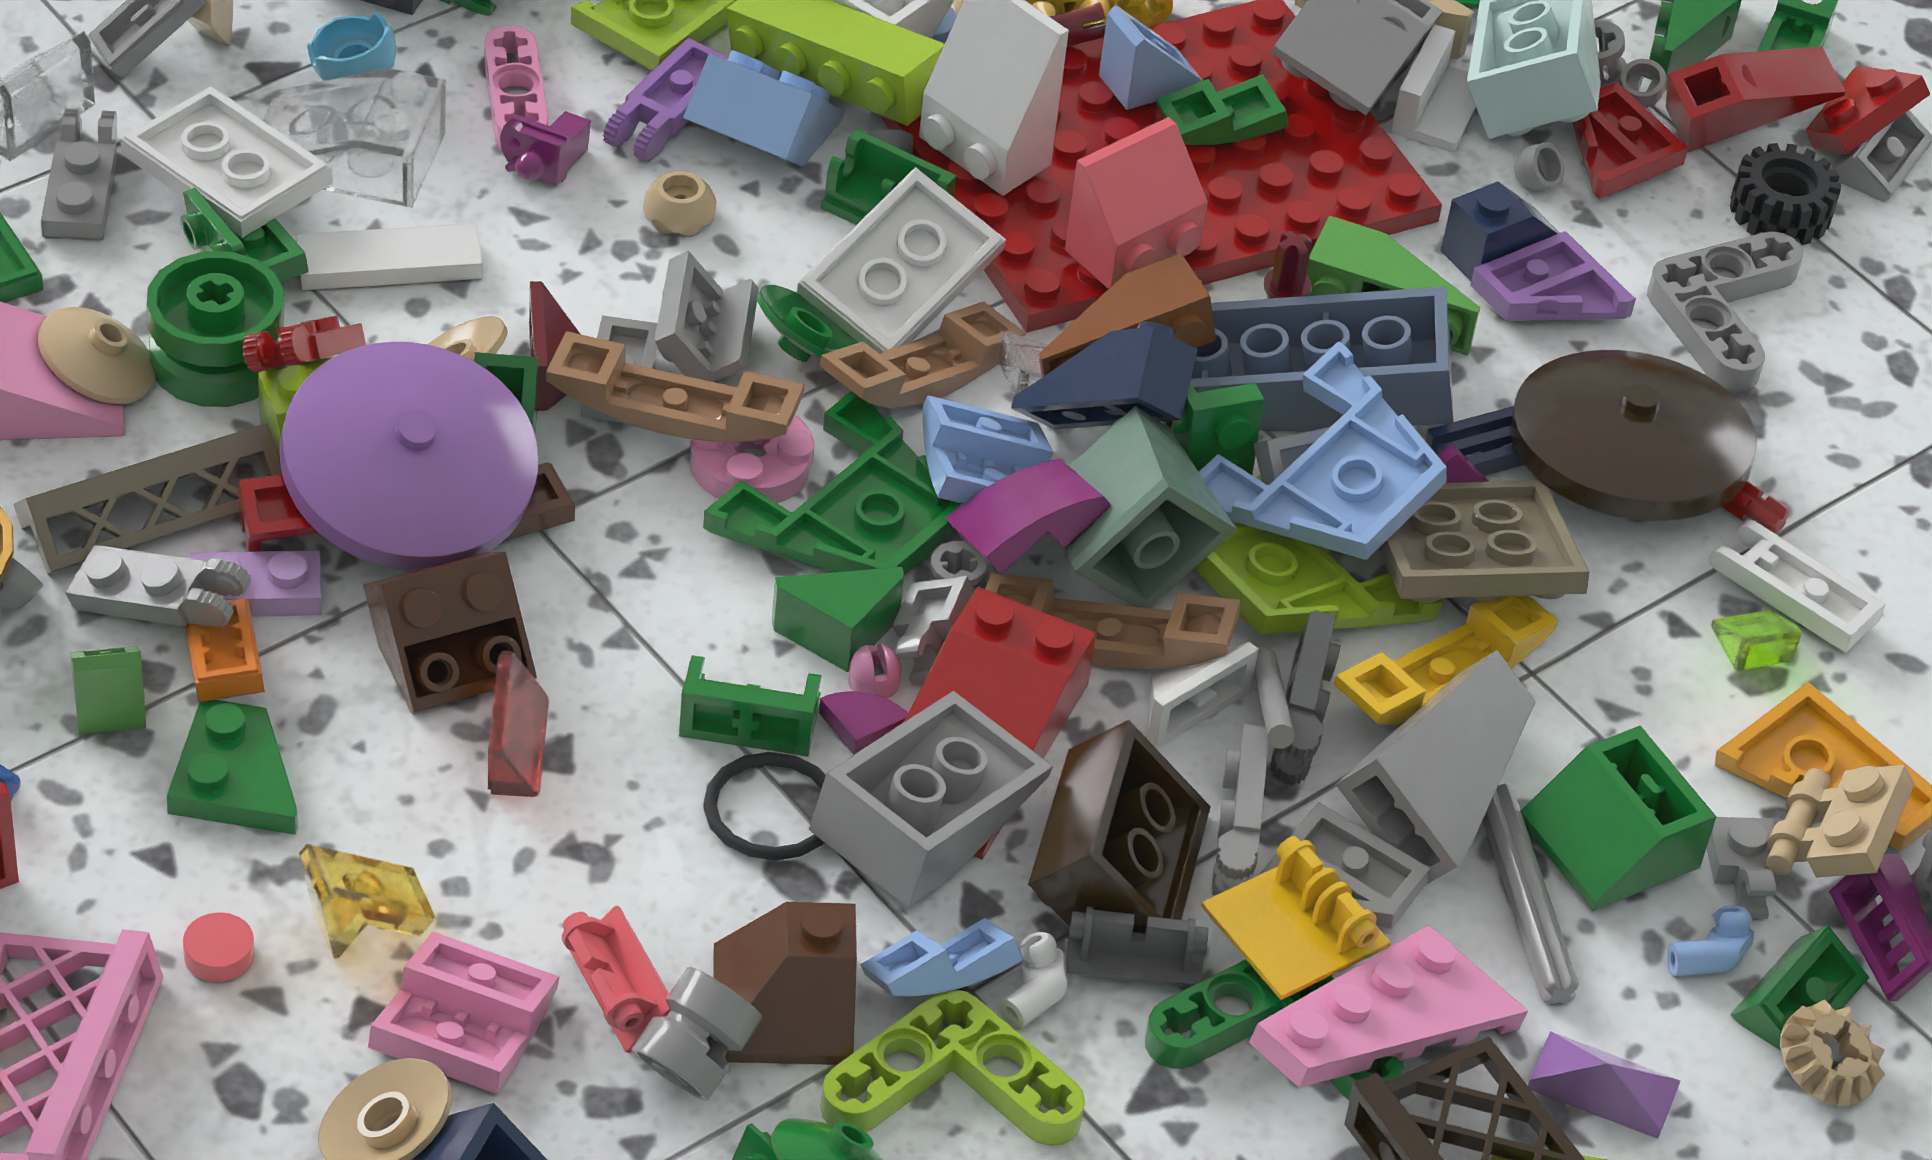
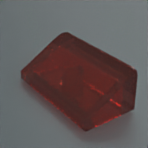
(516, 730)

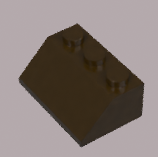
(1120, 831)

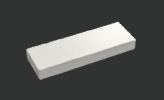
(391, 256)

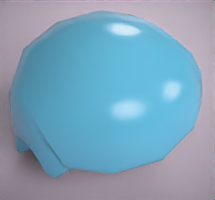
(352, 46)

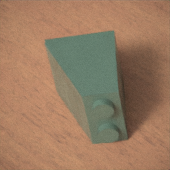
(1158, 514)

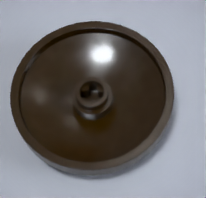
(1633, 435)

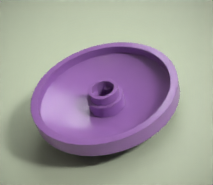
(408, 455)

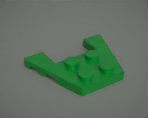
(863, 519)

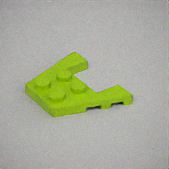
(1288, 579)

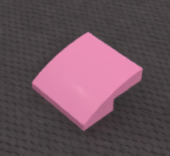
(464, 1011)

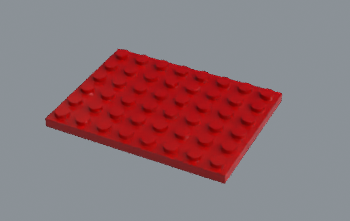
(1254, 187)

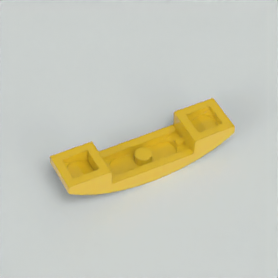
(1398, 688)

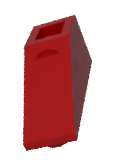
(1747, 91)

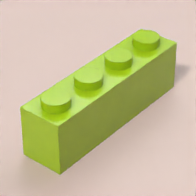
(840, 51)

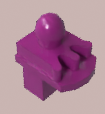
(544, 150)

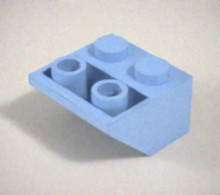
(755, 108)

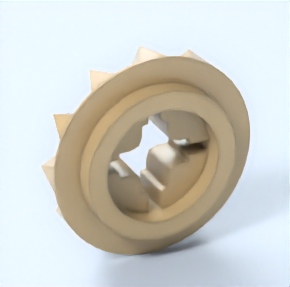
(1810, 1059)

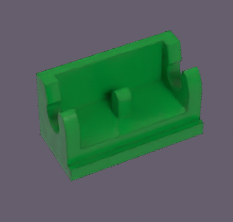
(870, 174)
(748, 713)

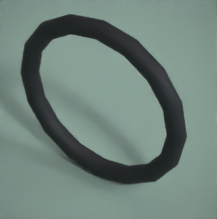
(740, 844)

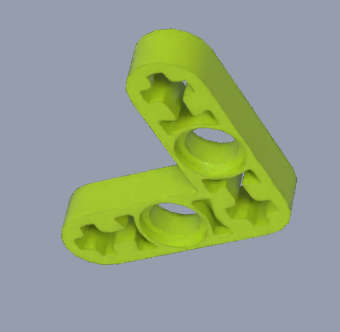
(964, 1054)

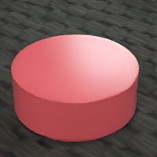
(218, 947)

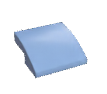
(976, 447)

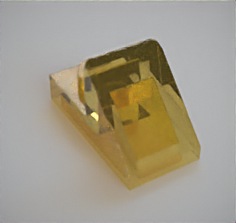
(359, 892)

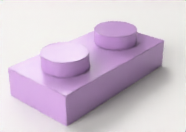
(281, 581)

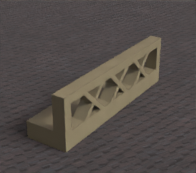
(135, 480)

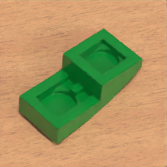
(1225, 115)

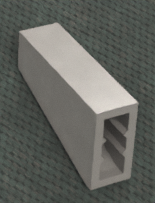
(1442, 766)

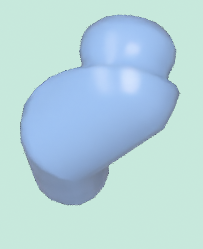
(1721, 948)

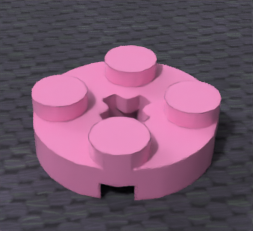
(776, 474)

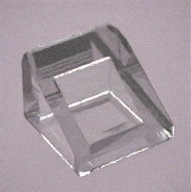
(1020, 361)

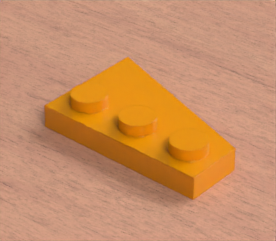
(1815, 733)

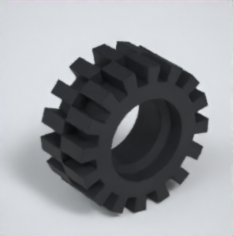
(1767, 174)

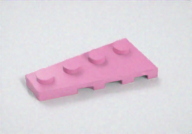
(1386, 1007)

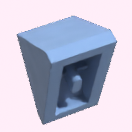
(1141, 63)

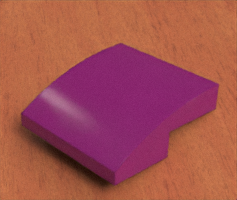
(1024, 507)

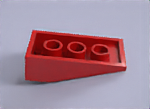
(1013, 668)

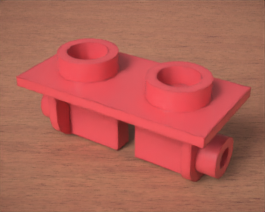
(616, 972)

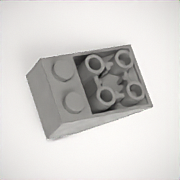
(1355, 45)

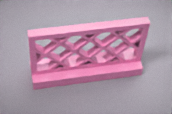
(92, 1056)

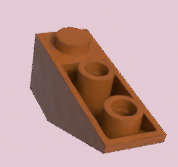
(1156, 293)

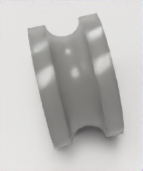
(958, 559)

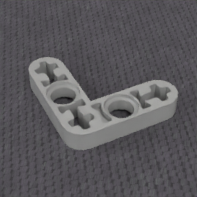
(1688, 289)

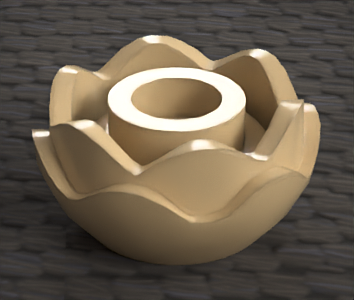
(679, 203)

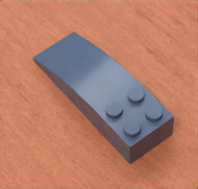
(1393, 338)

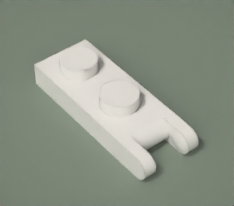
(1799, 586)

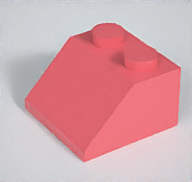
(1135, 204)

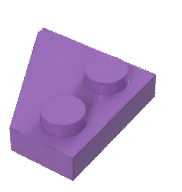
(1552, 283)

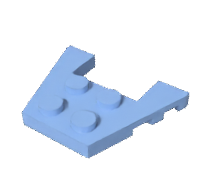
(1351, 482)

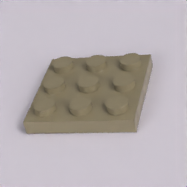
(1485, 545)

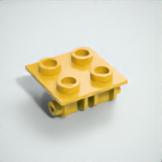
(1296, 921)

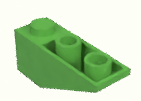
(1367, 260)

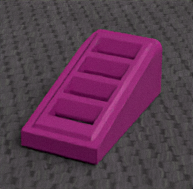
(1857, 905)

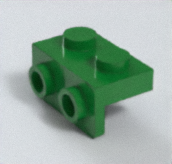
(267, 244)
(1221, 424)

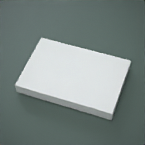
(229, 157)
(901, 264)

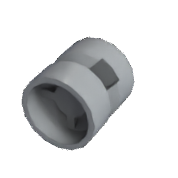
(697, 1033)

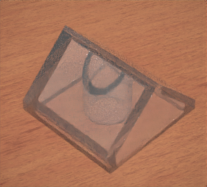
(40, 90)

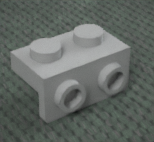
(701, 324)

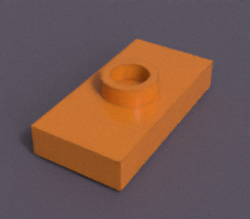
(226, 657)

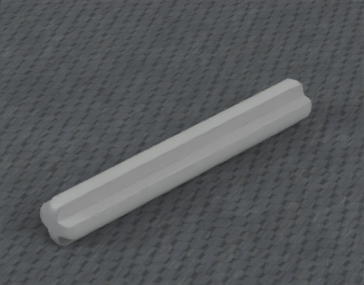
(1529, 898)

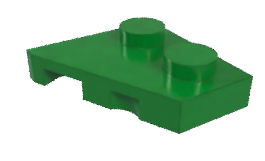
(233, 770)

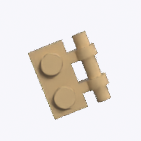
(1855, 821)

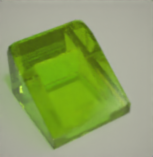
(1757, 639)

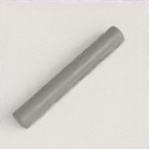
(1273, 699)

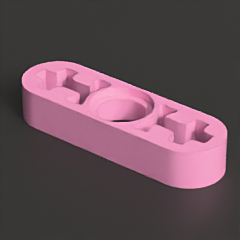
(524, 74)

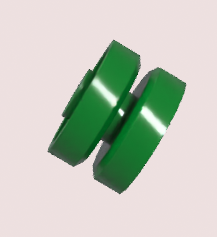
(198, 321)

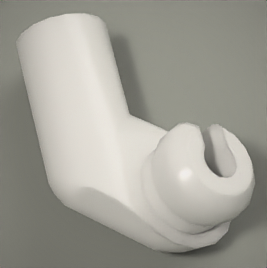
(1043, 980)

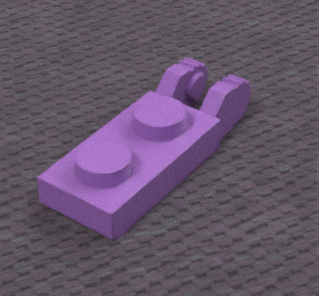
(659, 101)

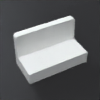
(1435, 97)

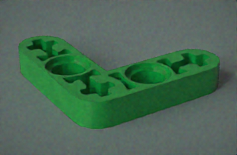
(1220, 1030)

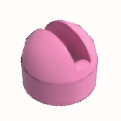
(862, 673)

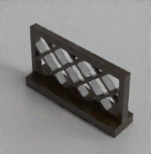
(1391, 1133)

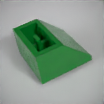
(1620, 819)

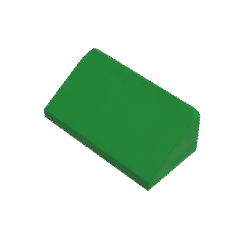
(1807, 973)

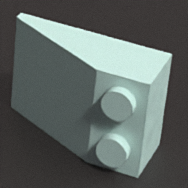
(1533, 64)

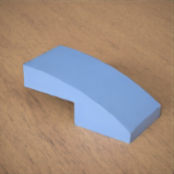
(925, 968)

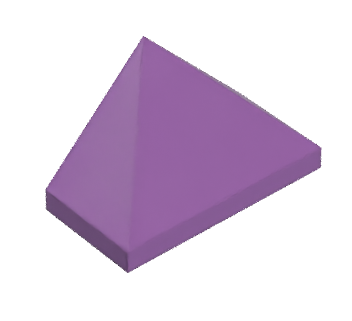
(1604, 1084)

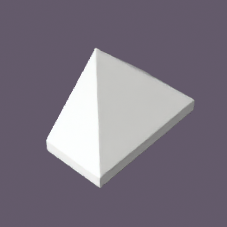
(1197, 691)

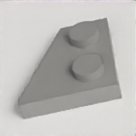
(1375, 870)

